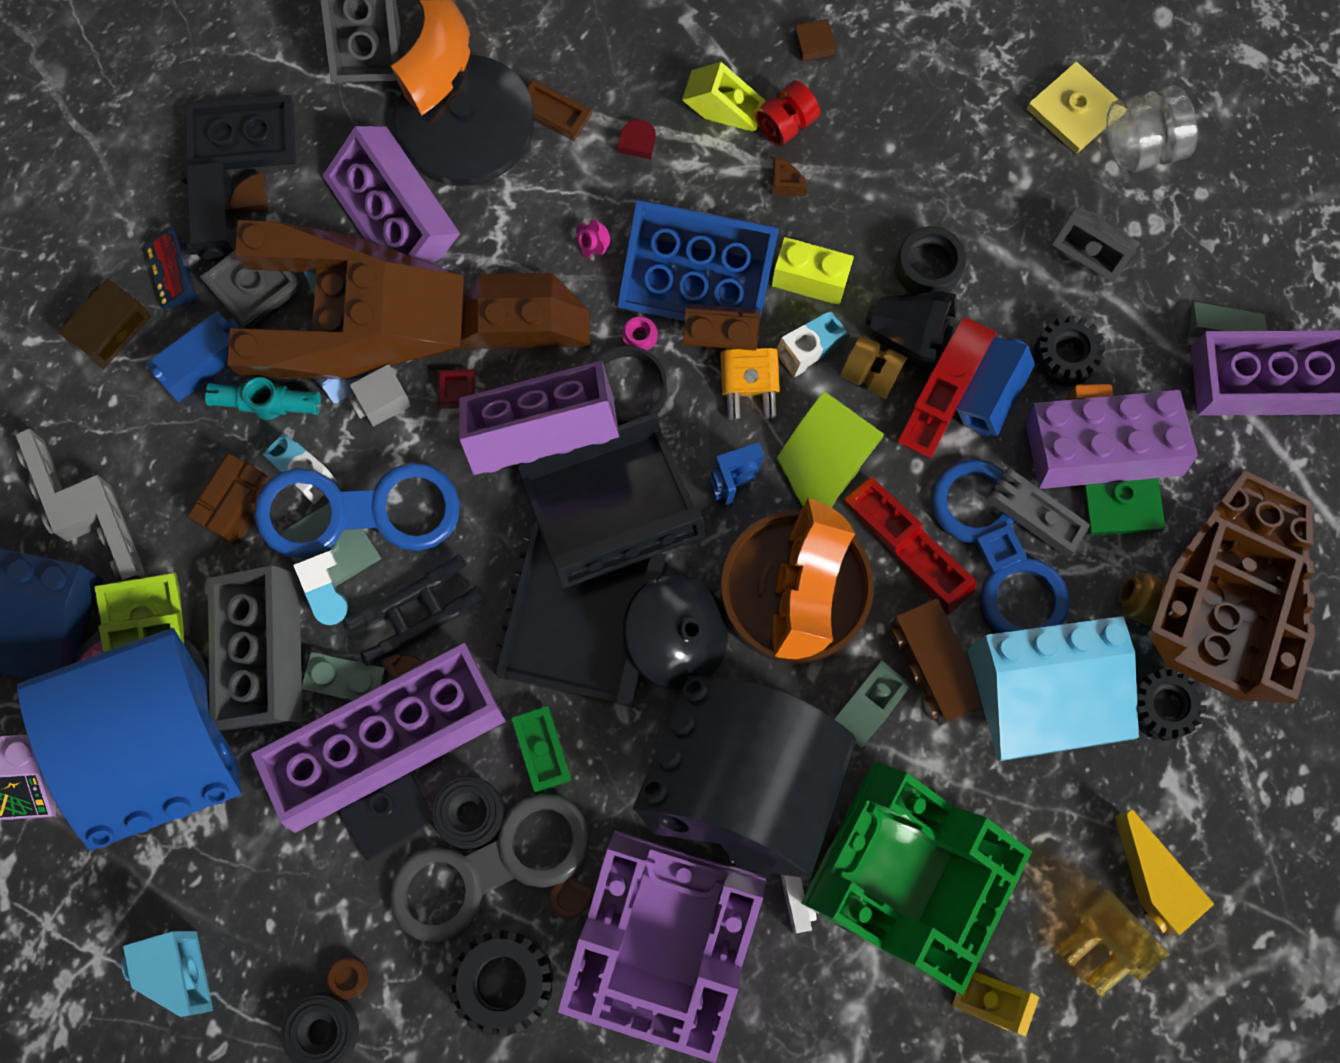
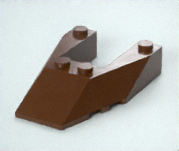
(367, 305)

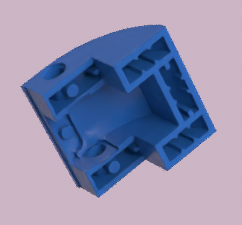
(128, 739)

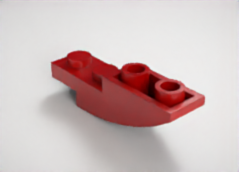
(946, 387)

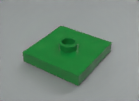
(1123, 507)

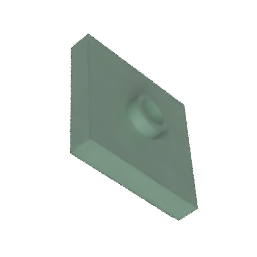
(351, 551)

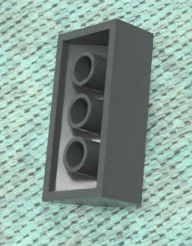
(255, 649)

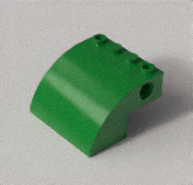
(917, 877)

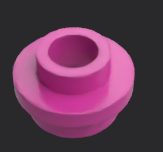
(640, 324)

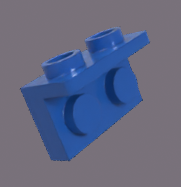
(735, 470)

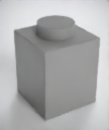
(379, 396)

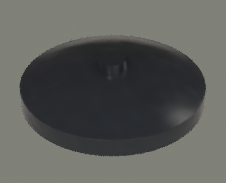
(473, 130)

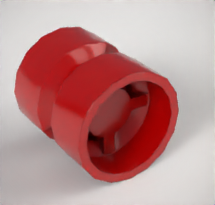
(789, 111)

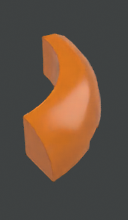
(436, 57)
(809, 581)

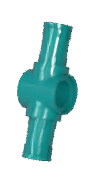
(246, 395)

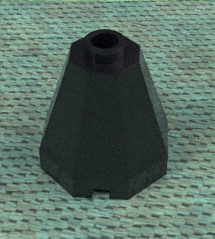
(914, 325)

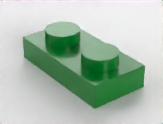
(541, 749)

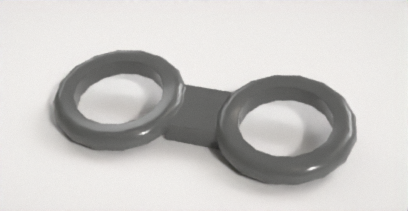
(488, 867)

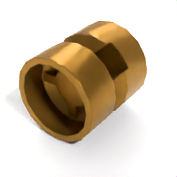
(861, 360)

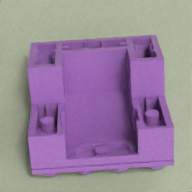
(663, 946)

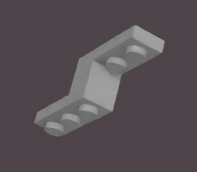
(79, 507)

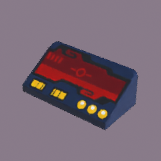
(170, 270)

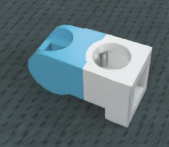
(811, 343)
(288, 455)
(325, 601)

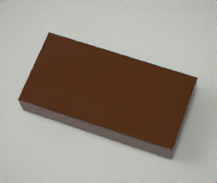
(557, 111)

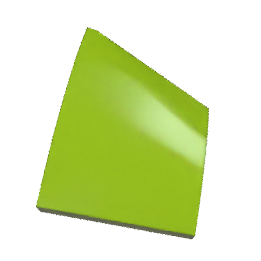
(827, 451)
(138, 609)

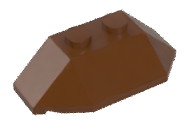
(522, 313)

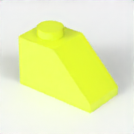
(722, 97)

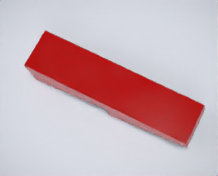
(910, 545)

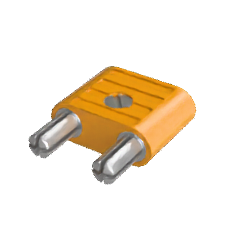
(750, 375)

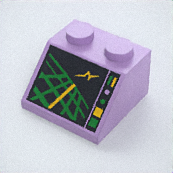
(21, 782)

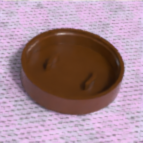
(752, 578)

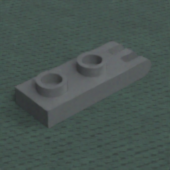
(1038, 512)

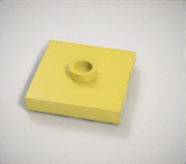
(1073, 107)

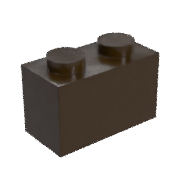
(104, 323)

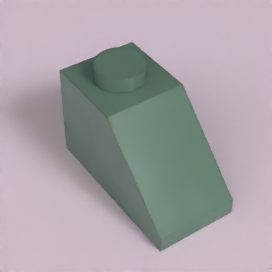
(873, 702)

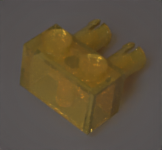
(1131, 944)

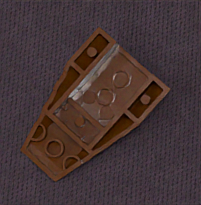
(1242, 596)

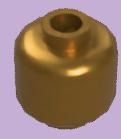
(1141, 596)

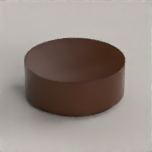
(347, 978)

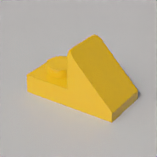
(998, 1003)

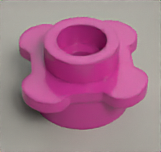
(592, 238)

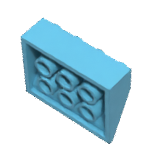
(1057, 687)

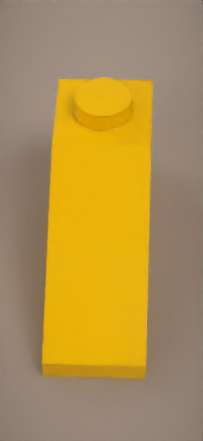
(1161, 883)

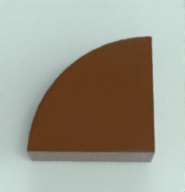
(787, 179)
(250, 195)
(401, 664)

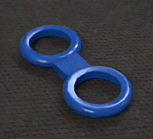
(356, 509)
(997, 547)

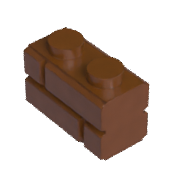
(722, 326)
(229, 499)

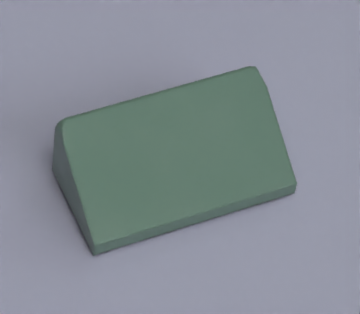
(1217, 318)

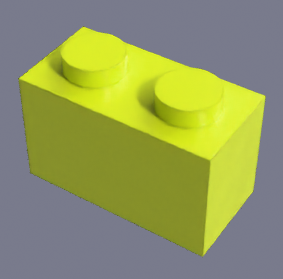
(812, 271)

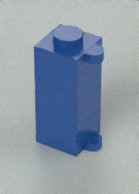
(194, 357)
(996, 386)

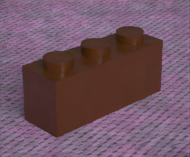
(936, 662)

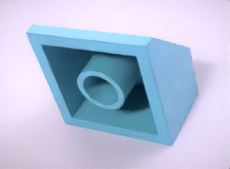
(169, 972)

